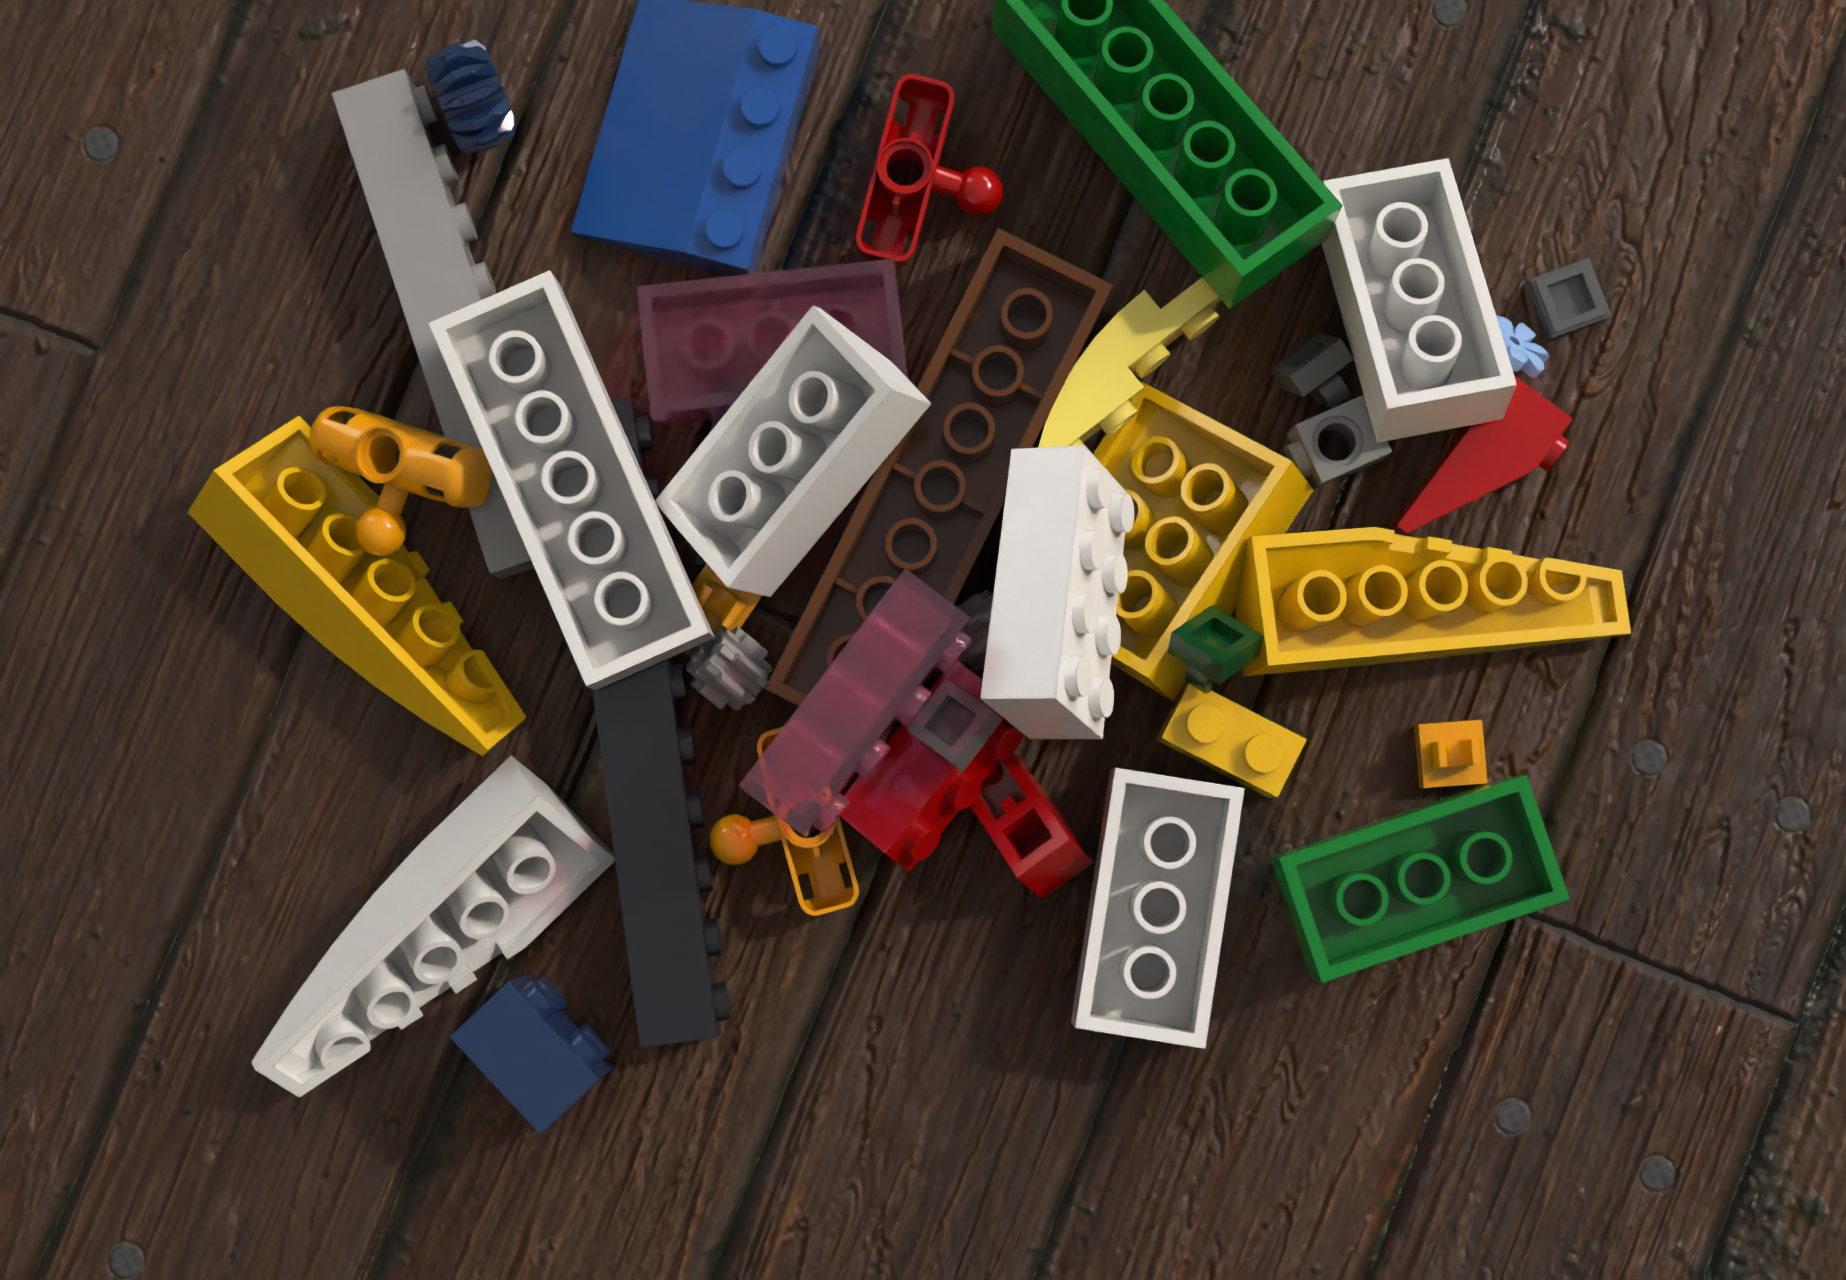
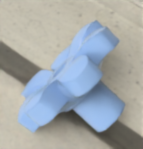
(1521, 352)

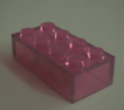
(717, 333)
(857, 704)

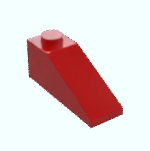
(1489, 458)
(1029, 828)

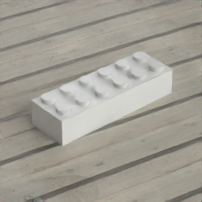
(571, 481)

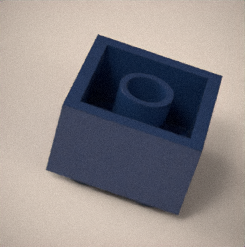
(534, 1050)

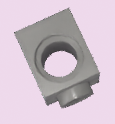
(1354, 424)

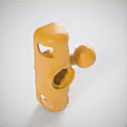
(370, 449)
(736, 841)

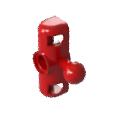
(904, 207)

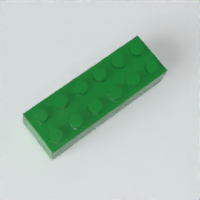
(1175, 134)

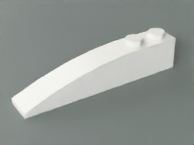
(454, 904)

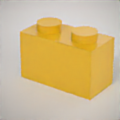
(1231, 740)

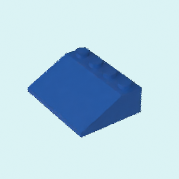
(698, 134)

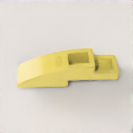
(1102, 382)

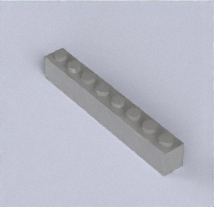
(427, 257)

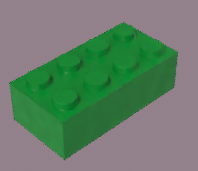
(1419, 878)

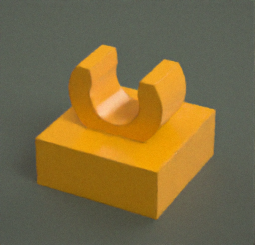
(722, 604)
(1450, 754)

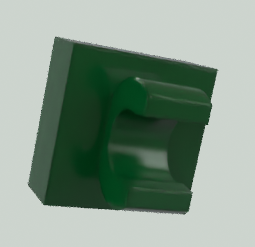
(1213, 647)

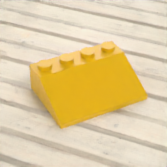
(1195, 506)

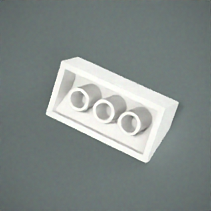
(791, 454)

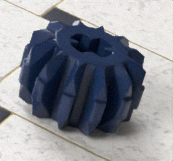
(471, 96)

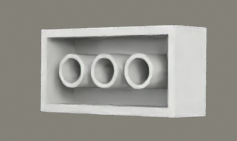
(1416, 302)
(1057, 594)
(1157, 907)

